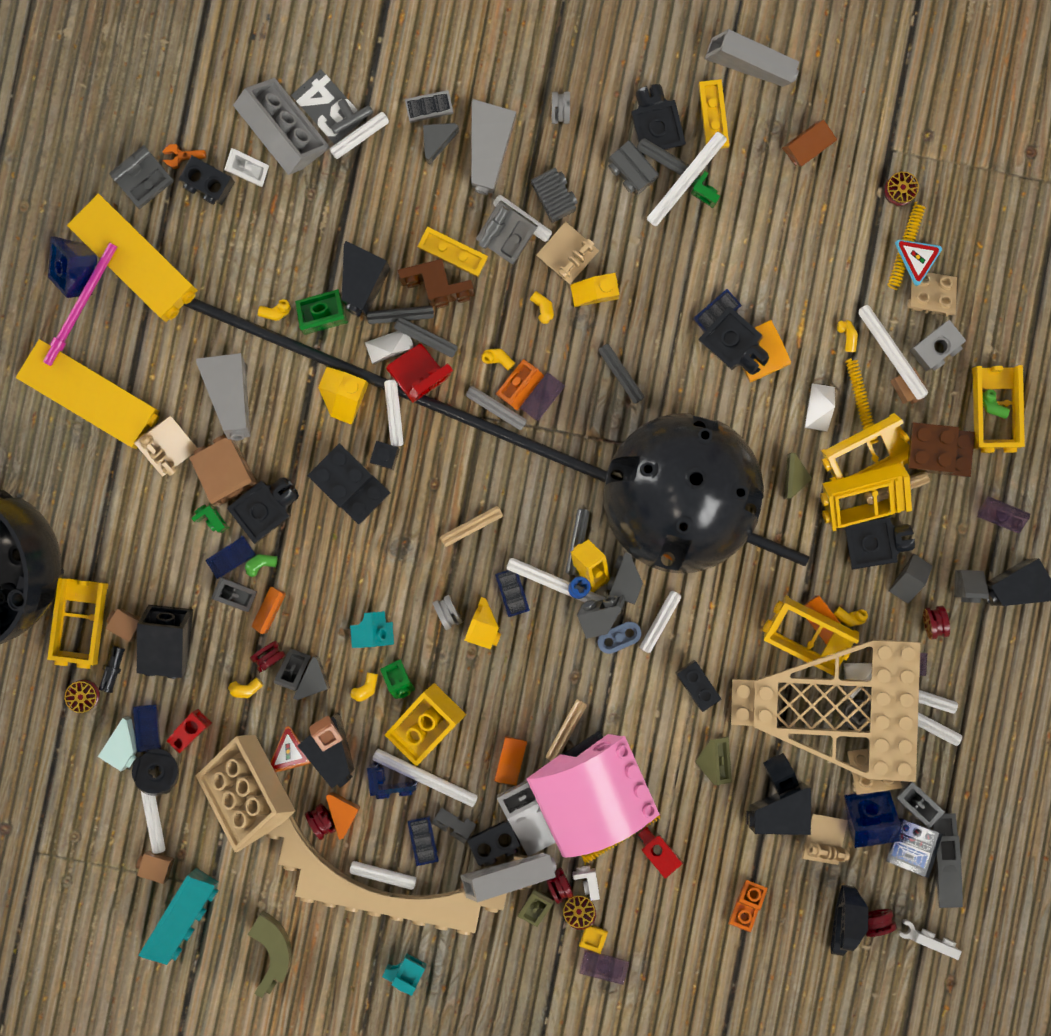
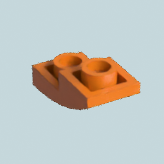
(747, 906)

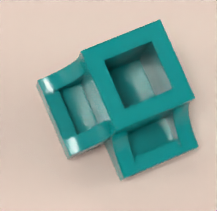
(372, 631)
(405, 974)

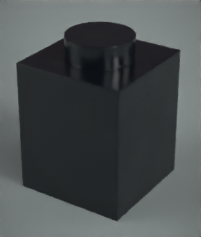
(384, 455)
(781, 773)

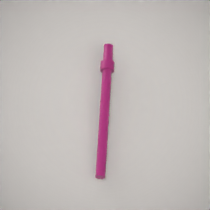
(58, 343)

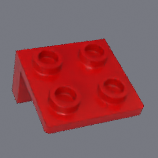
(418, 372)

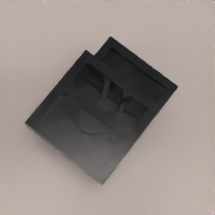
(349, 484)

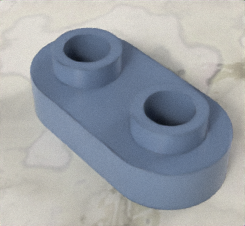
(619, 638)

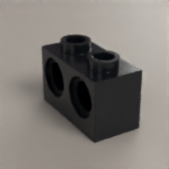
(209, 176)
(698, 685)
(491, 837)

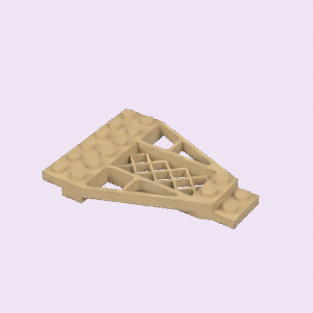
(892, 708)

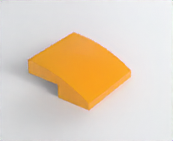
(774, 347)

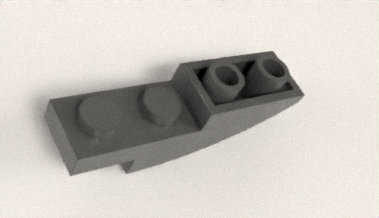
(948, 863)

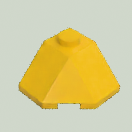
(342, 394)
(483, 627)

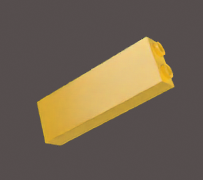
(135, 258)
(88, 395)

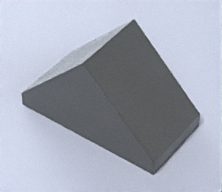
(437, 138)
(911, 579)
(234, 594)
(292, 669)
(313, 680)
(920, 804)

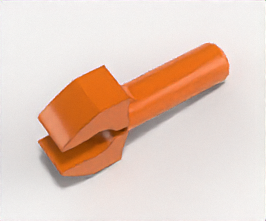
(181, 155)

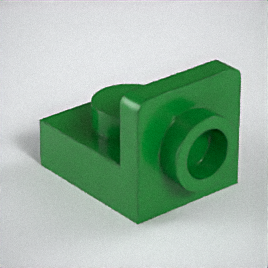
(704, 193)
(214, 519)
(397, 679)

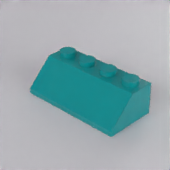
(179, 918)

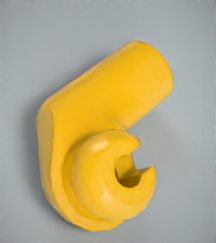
(545, 305)
(275, 313)
(851, 335)
(497, 356)
(851, 619)
(367, 690)
(245, 691)

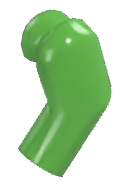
(991, 405)
(259, 561)

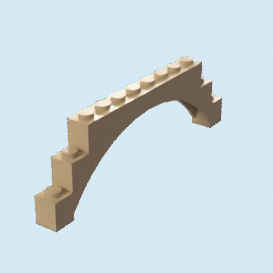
(328, 885)

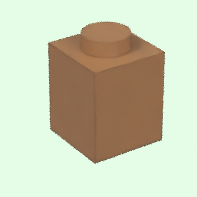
(903, 390)
(123, 624)
(154, 867)

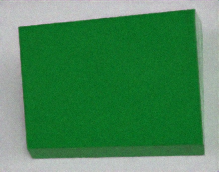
(320, 312)

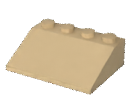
(244, 792)

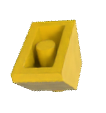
(595, 290)
(591, 564)

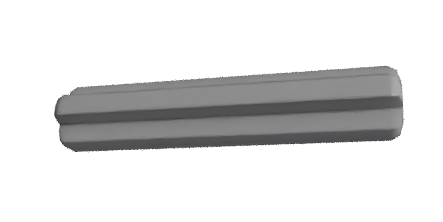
(496, 408)

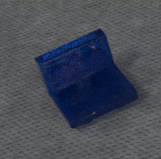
(376, 778)

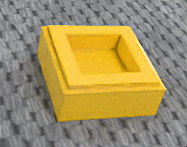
(593, 938)

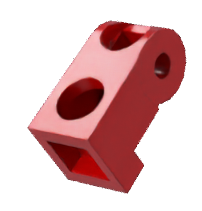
(188, 730)

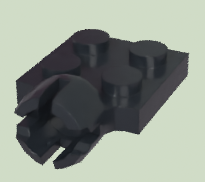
(657, 119)
(735, 342)
(263, 508)
(877, 542)

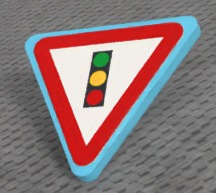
(917, 258)

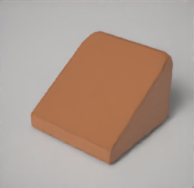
(325, 733)

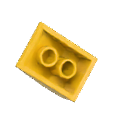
(425, 724)

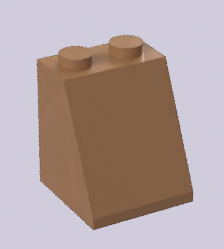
(222, 470)

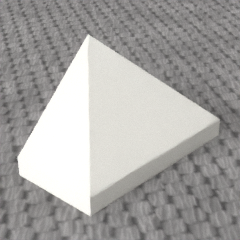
(246, 167)
(388, 346)
(820, 407)
(856, 671)

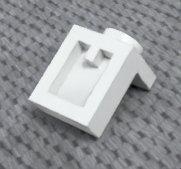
(591, 884)

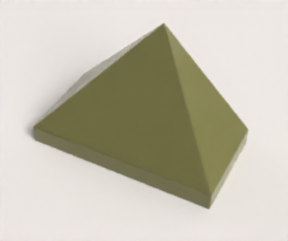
(796, 476)
(716, 761)
(536, 907)

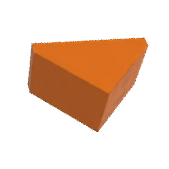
(342, 813)

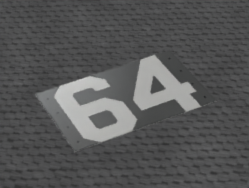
(320, 101)

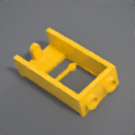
(999, 378)
(893, 438)
(898, 496)
(81, 592)
(840, 640)

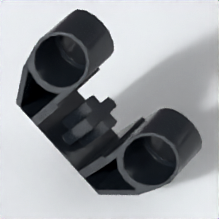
(849, 921)

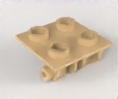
(567, 252)
(934, 294)
(166, 446)
(862, 785)
(826, 840)

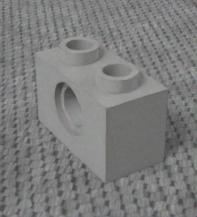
(946, 335)

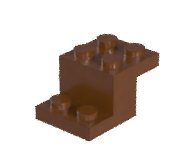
(436, 283)
(941, 449)

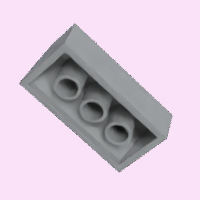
(280, 125)

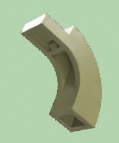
(277, 942)

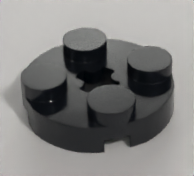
(163, 783)

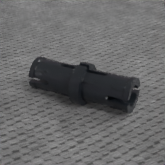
(111, 669)

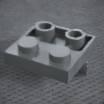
(141, 177)
(506, 232)

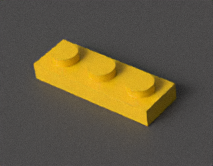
(713, 110)
(452, 252)

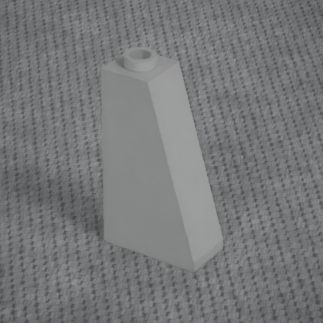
(752, 58)
(490, 140)
(227, 389)
(508, 877)

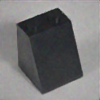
(361, 278)
(1020, 584)
(163, 641)
(334, 763)
(782, 813)

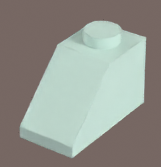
(121, 746)

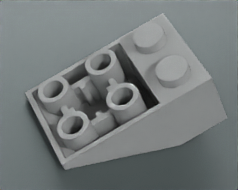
(526, 818)

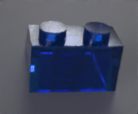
(70, 265)
(872, 819)

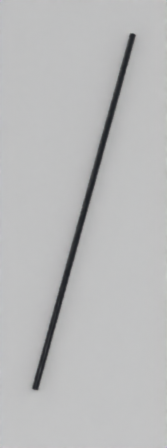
(450, 411)

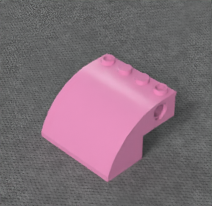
(593, 797)

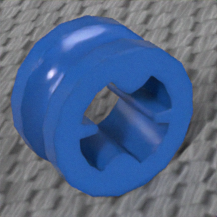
(575, 592)

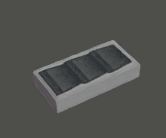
(429, 106)

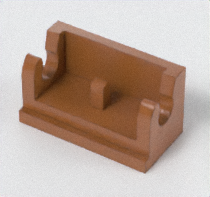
(809, 143)

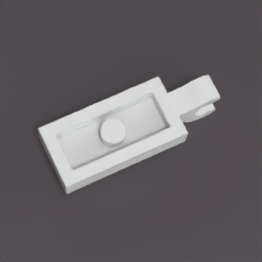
(927, 939)

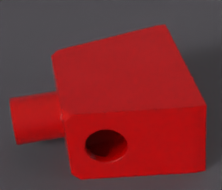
(667, 861)

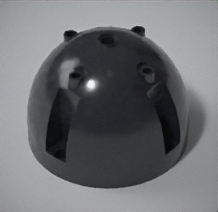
(650, 507)
(27, 566)

